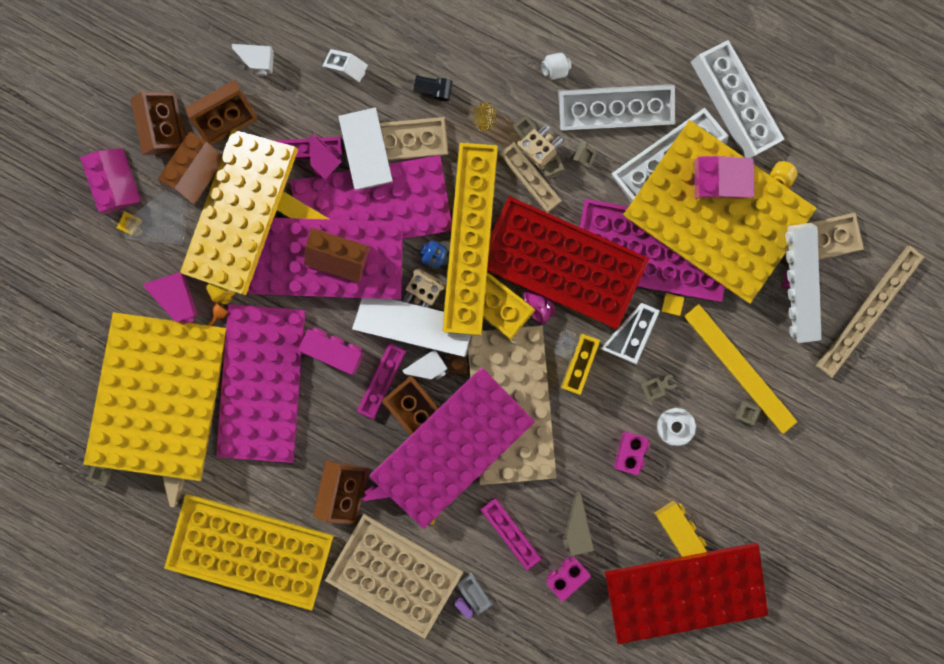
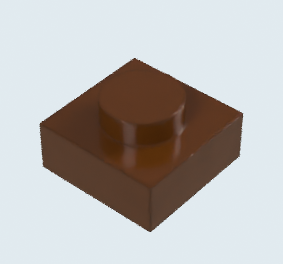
(457, 364)

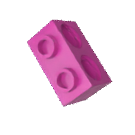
(625, 452)
(572, 582)

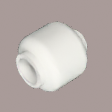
(556, 66)

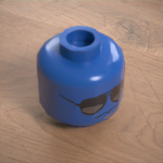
(434, 254)

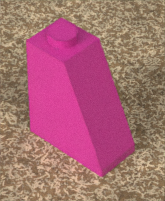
(174, 297)

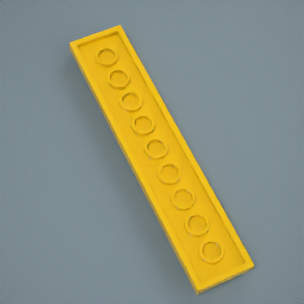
(470, 239)

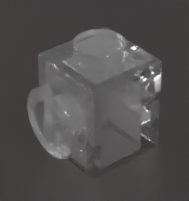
(566, 344)

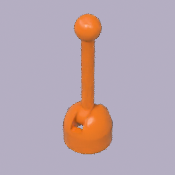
(218, 312)

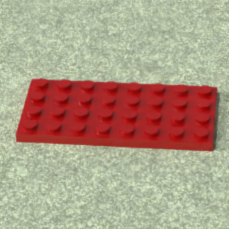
(564, 262)
(687, 593)

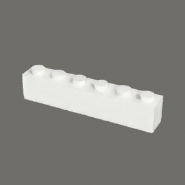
(804, 282)

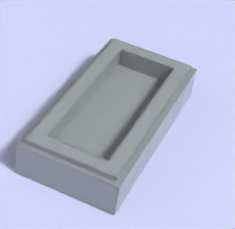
(474, 593)

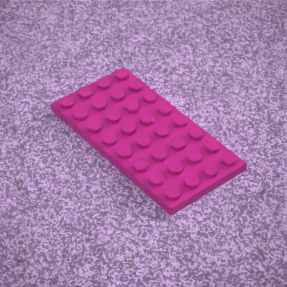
(413, 198)
(283, 256)
(665, 269)
(260, 383)
(452, 448)

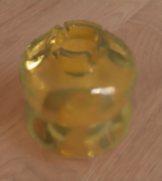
(485, 116)

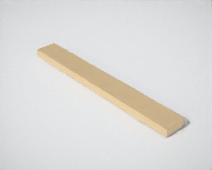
(869, 311)

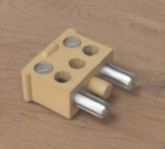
(538, 148)
(428, 283)

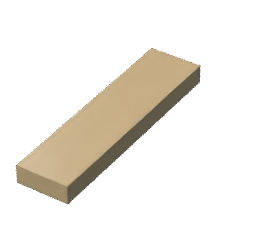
(530, 177)

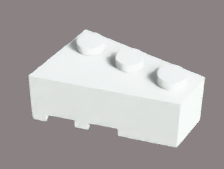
(632, 335)

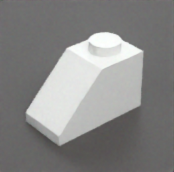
(256, 57)
(345, 65)
(428, 367)

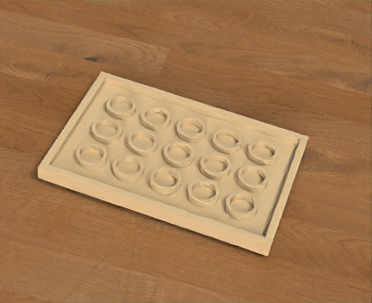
(394, 576)

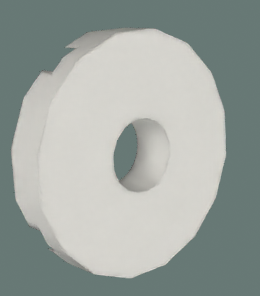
(687, 423)

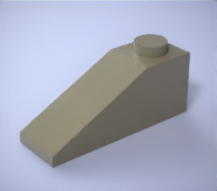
(577, 532)

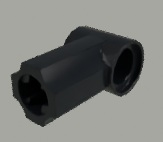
(438, 88)

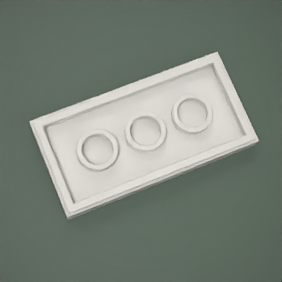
(365, 149)

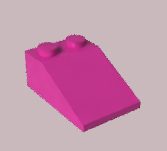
(723, 177)

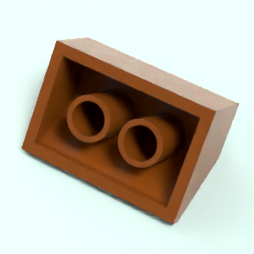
(221, 112)
(157, 122)
(190, 168)
(336, 254)
(410, 404)
(340, 492)

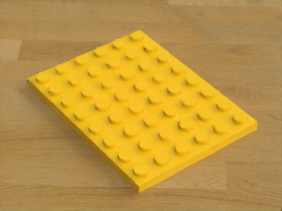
(727, 238)
(156, 396)

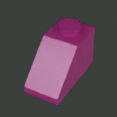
(322, 157)

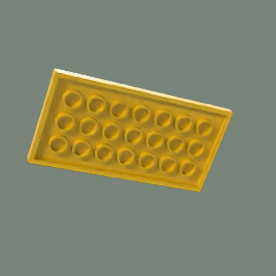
(239, 211)
(249, 551)

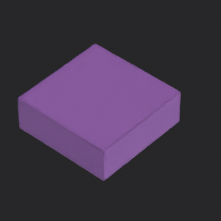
(464, 607)

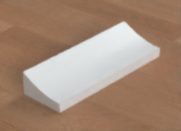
(737, 99)
(617, 107)
(637, 170)
(408, 324)

